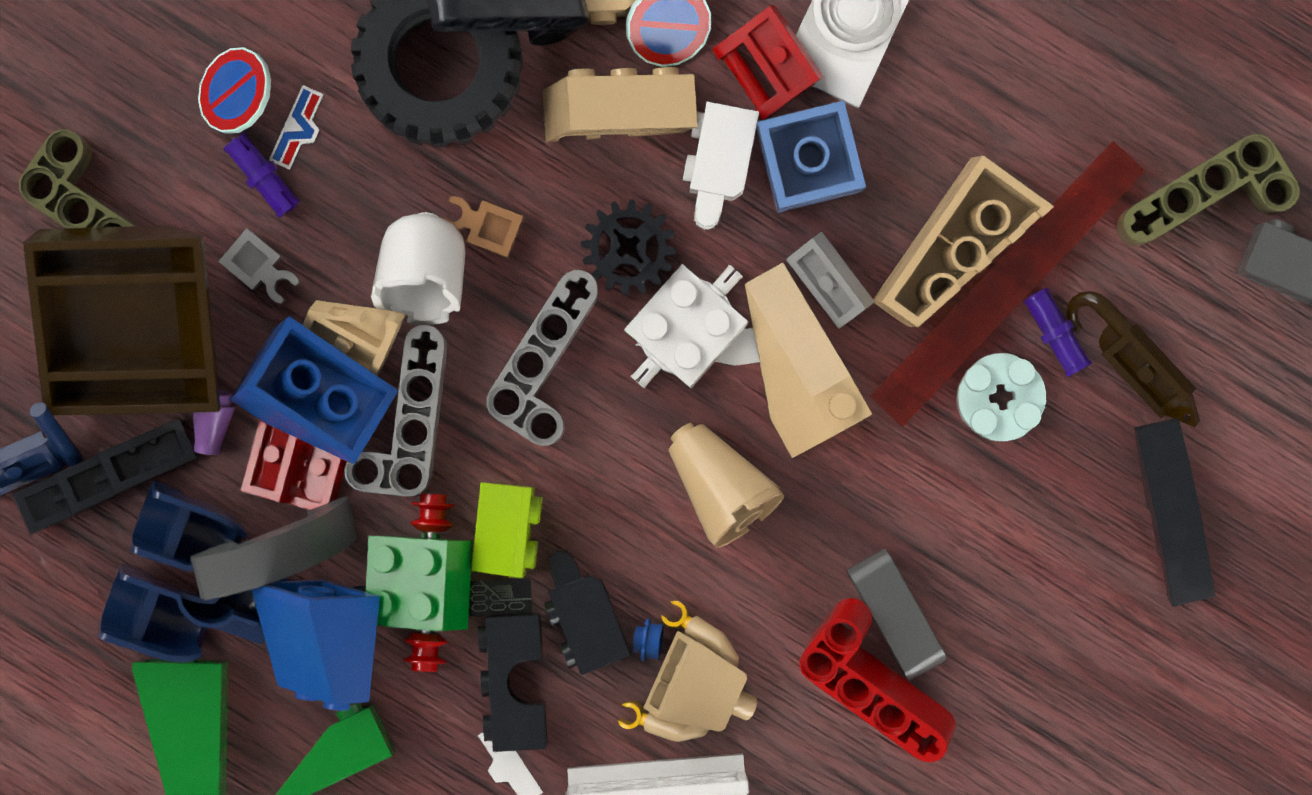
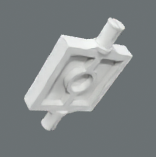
(686, 326)

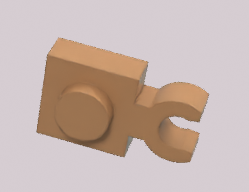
(490, 227)

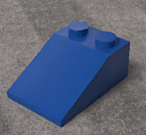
(314, 392)

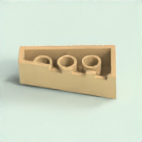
(961, 238)

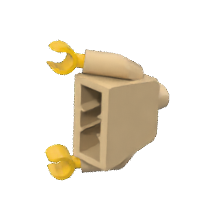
(695, 685)

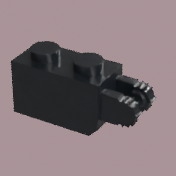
(585, 616)

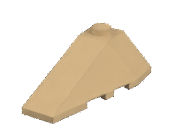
(802, 373)

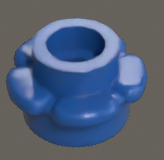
(648, 640)

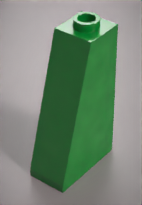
(186, 722)

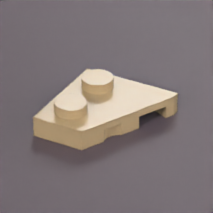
(356, 331)

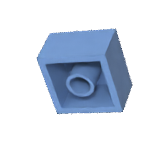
(810, 156)

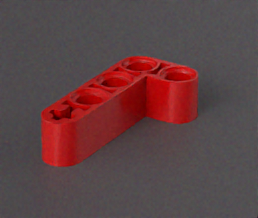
(932, 725)

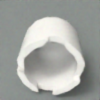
(420, 269)

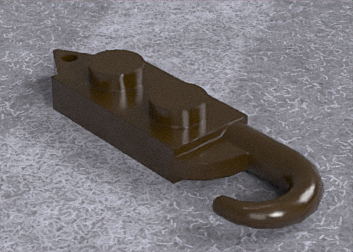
(1139, 360)

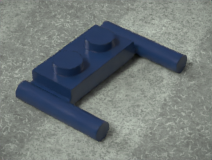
(37, 454)

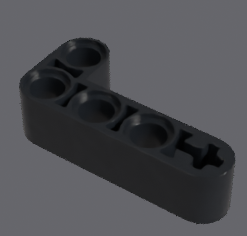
(543, 19)

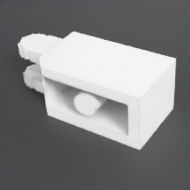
(721, 159)

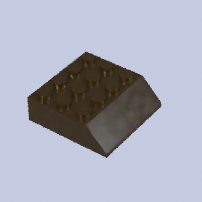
(122, 320)

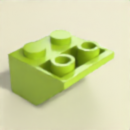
(504, 529)

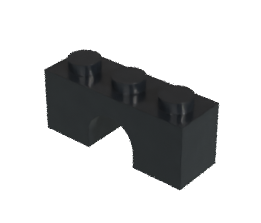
(512, 721)

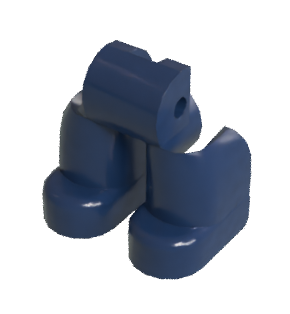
(163, 617)

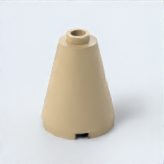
(721, 484)

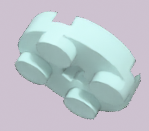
(1017, 377)

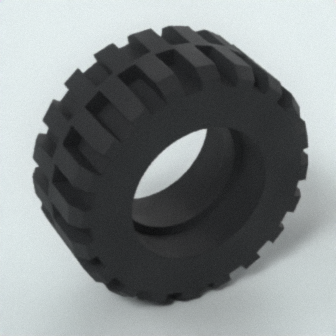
(421, 119)

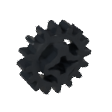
(643, 234)

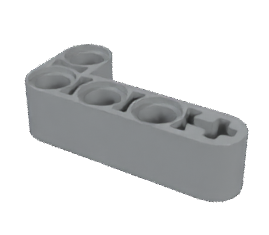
(550, 352)
(407, 411)

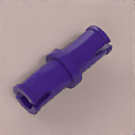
(262, 175)
(1057, 332)

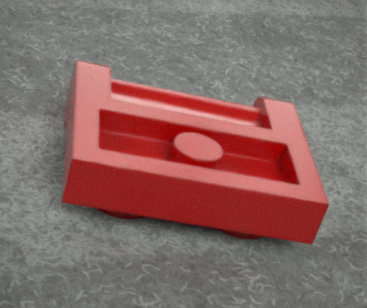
(778, 56)

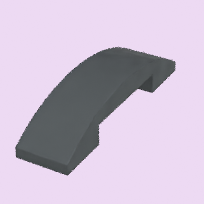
(276, 554)

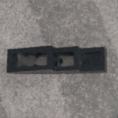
(104, 476)
(1174, 511)

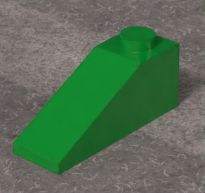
(341, 751)

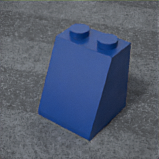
(320, 639)

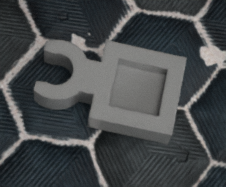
(255, 263)

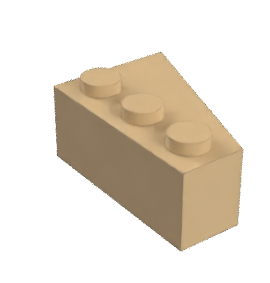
(620, 104)

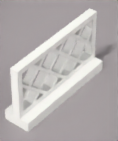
(676, 776)

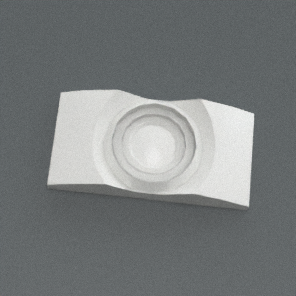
(848, 42)

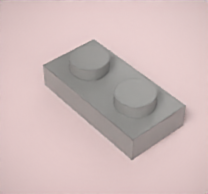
(830, 280)

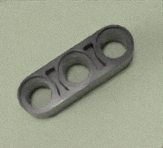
(896, 614)

